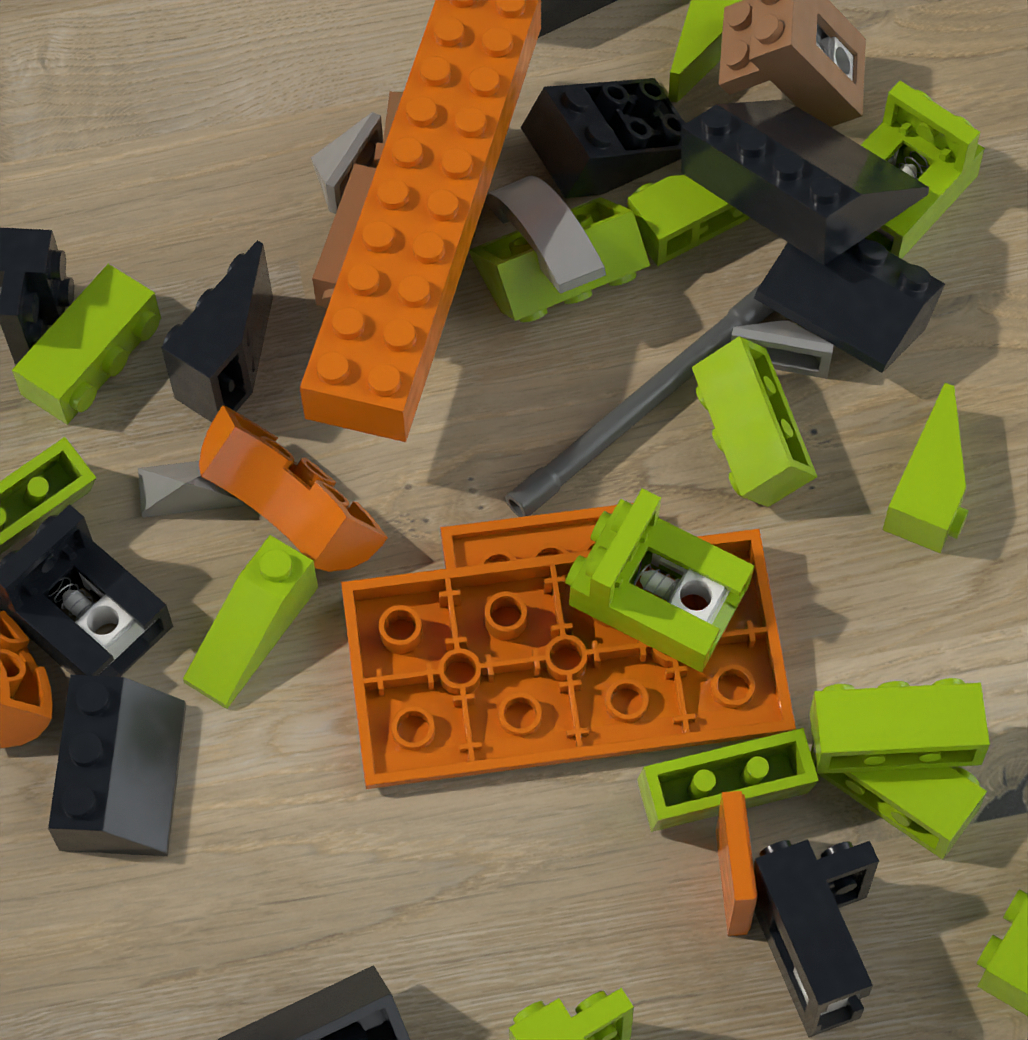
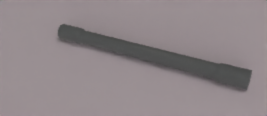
(548, 479)

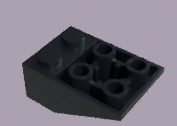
(603, 133)
(219, 346)

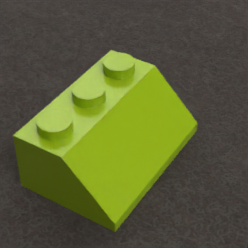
(522, 289)

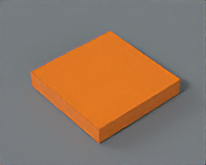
(736, 863)

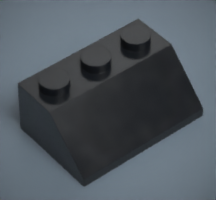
(858, 301)
(116, 767)
(347, 1010)

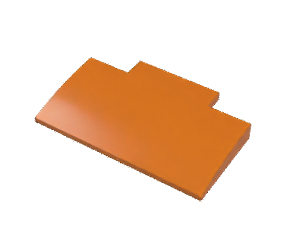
(503, 675)

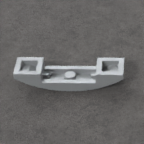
(550, 229)

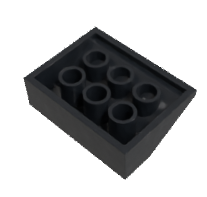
(795, 175)

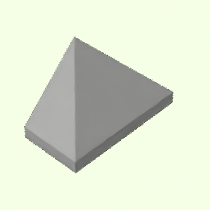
(337, 159)
(790, 347)
(180, 490)

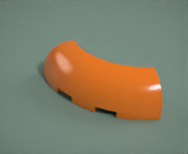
(288, 494)
(23, 688)

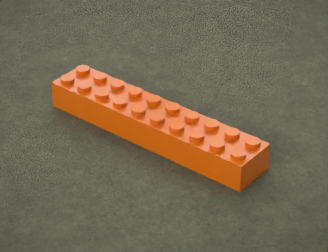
(420, 217)

